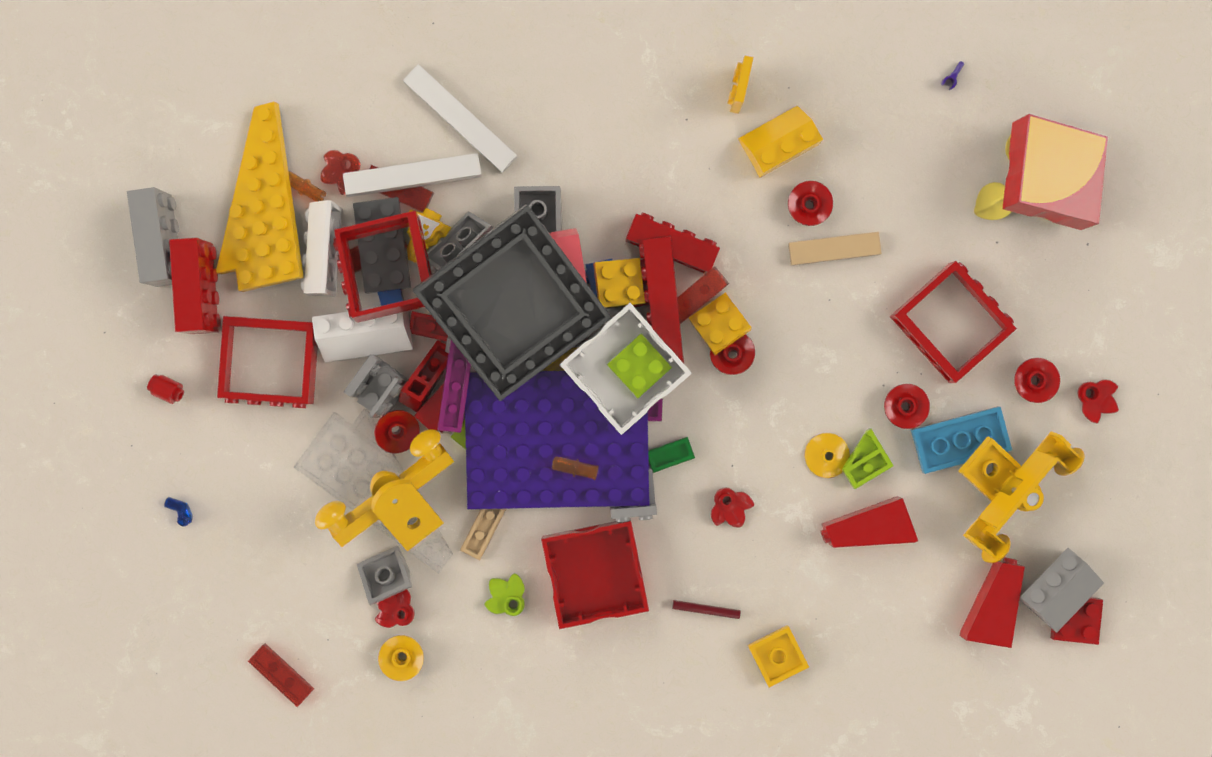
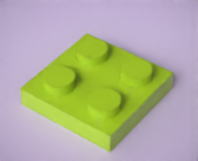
(639, 366)

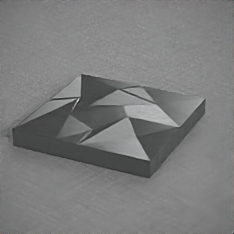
(512, 302)

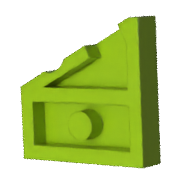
(866, 460)

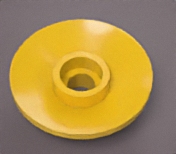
(816, 451)
(393, 666)

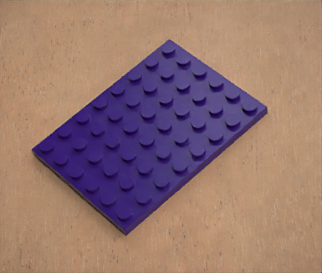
(547, 417)

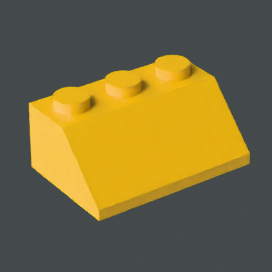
(780, 140)

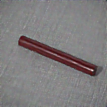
(706, 609)

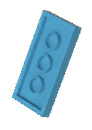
(956, 439)

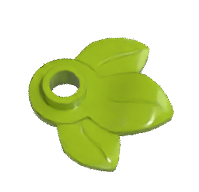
(503, 593)

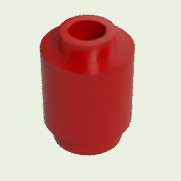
(165, 388)

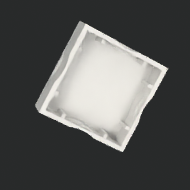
(592, 374)

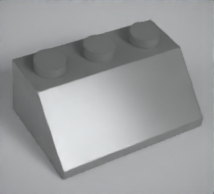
(460, 237)
(1061, 590)

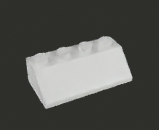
(320, 255)
(344, 339)

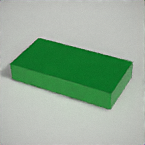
(670, 454)

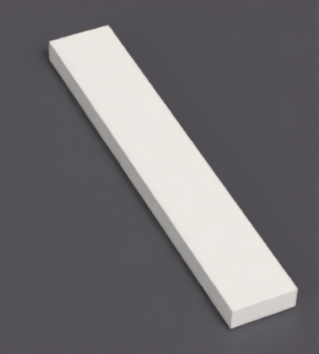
(460, 118)
(412, 175)

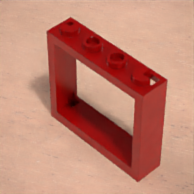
(345, 264)
(926, 346)
(310, 362)

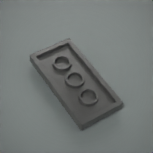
(384, 254)

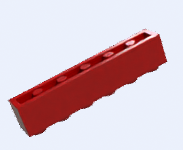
(662, 291)

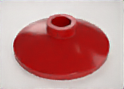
(818, 195)
(733, 366)
(1047, 380)
(917, 409)
(400, 440)

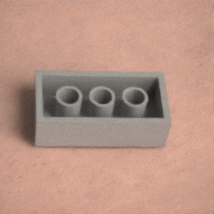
(544, 202)
(152, 227)

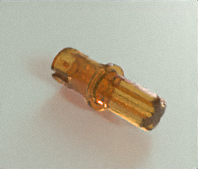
(305, 187)
(575, 467)

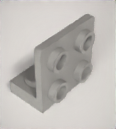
(365, 376)
(381, 392)

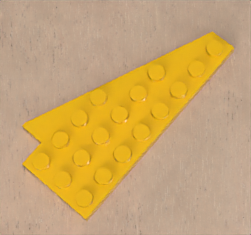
(261, 221)

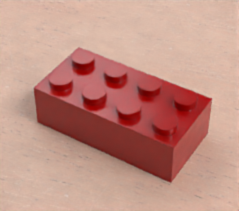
(194, 286)

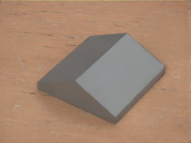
(384, 575)

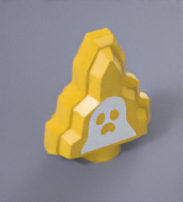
(432, 229)

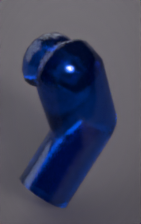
(182, 508)

